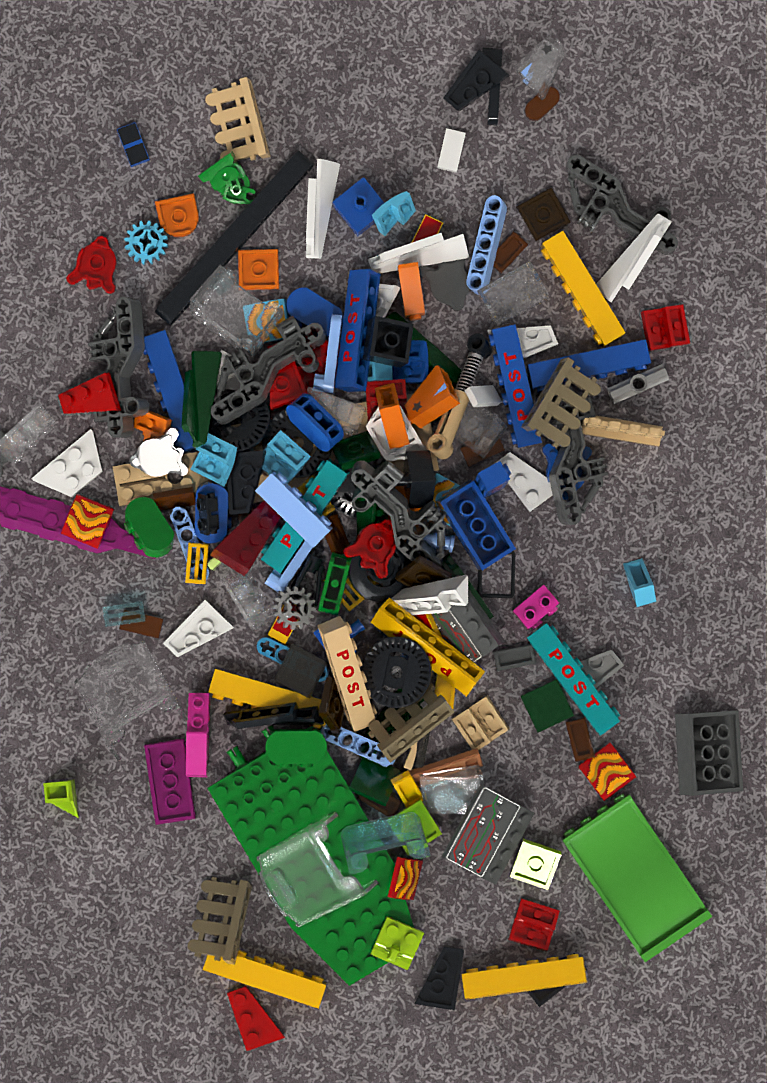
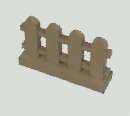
(545, 404)
(414, 729)
(228, 910)

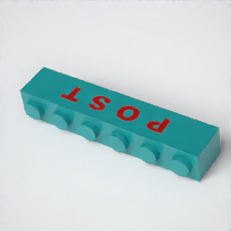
(319, 493)
(573, 679)

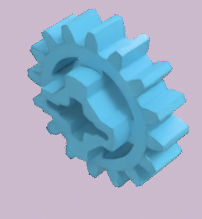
(137, 241)

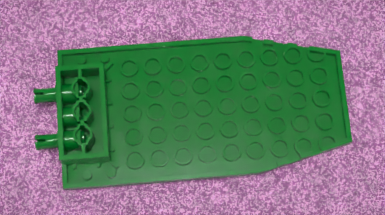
(274, 803)

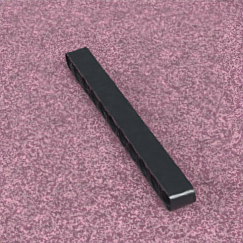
(235, 236)

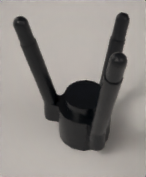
(311, 565)

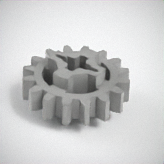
(287, 613)

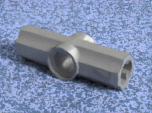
(649, 379)

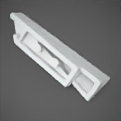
(319, 206)
(425, 252)
(633, 259)
(434, 596)

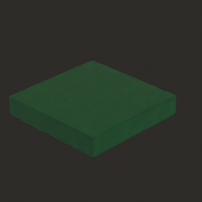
(354, 449)
(547, 706)
(374, 781)

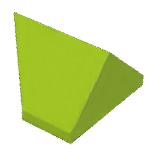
(62, 795)

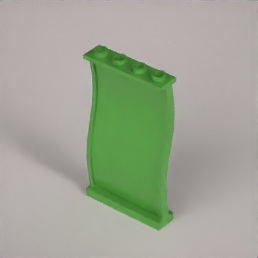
(636, 877)

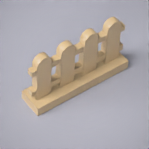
(240, 112)
(622, 430)

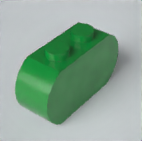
(148, 527)
(334, 584)
(296, 747)

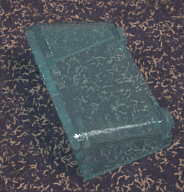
(383, 835)

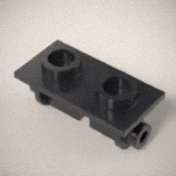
(206, 504)

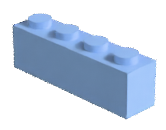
(294, 509)

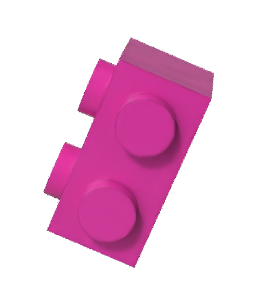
(536, 607)

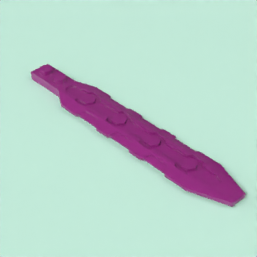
(48, 518)

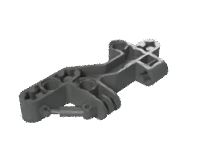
(615, 203)
(128, 350)
(265, 370)
(566, 463)
(379, 488)

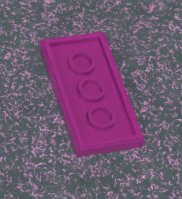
(168, 782)

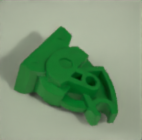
(226, 179)

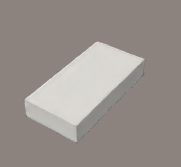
(451, 150)
(483, 396)

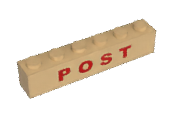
(347, 673)

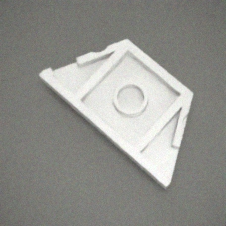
(377, 432)
(73, 467)

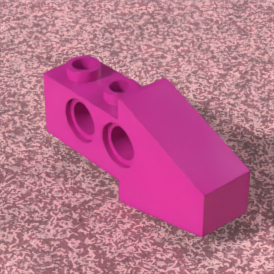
(197, 735)

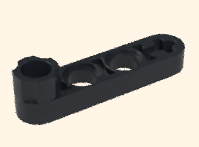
(494, 94)

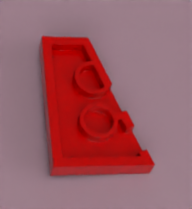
(91, 396)

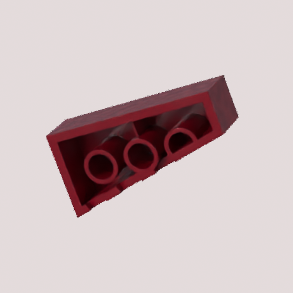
(247, 539)

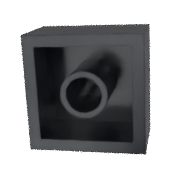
(388, 341)
(418, 478)

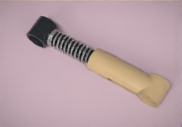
(451, 420)

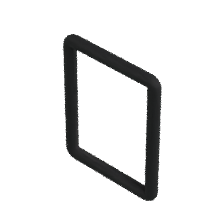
(499, 595)

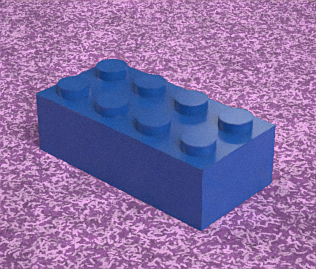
(475, 525)

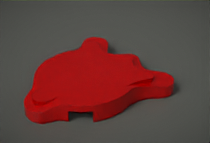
(95, 265)
(375, 547)

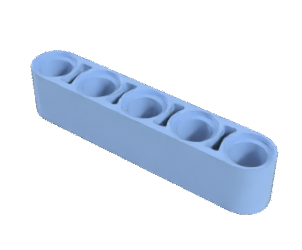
(485, 235)

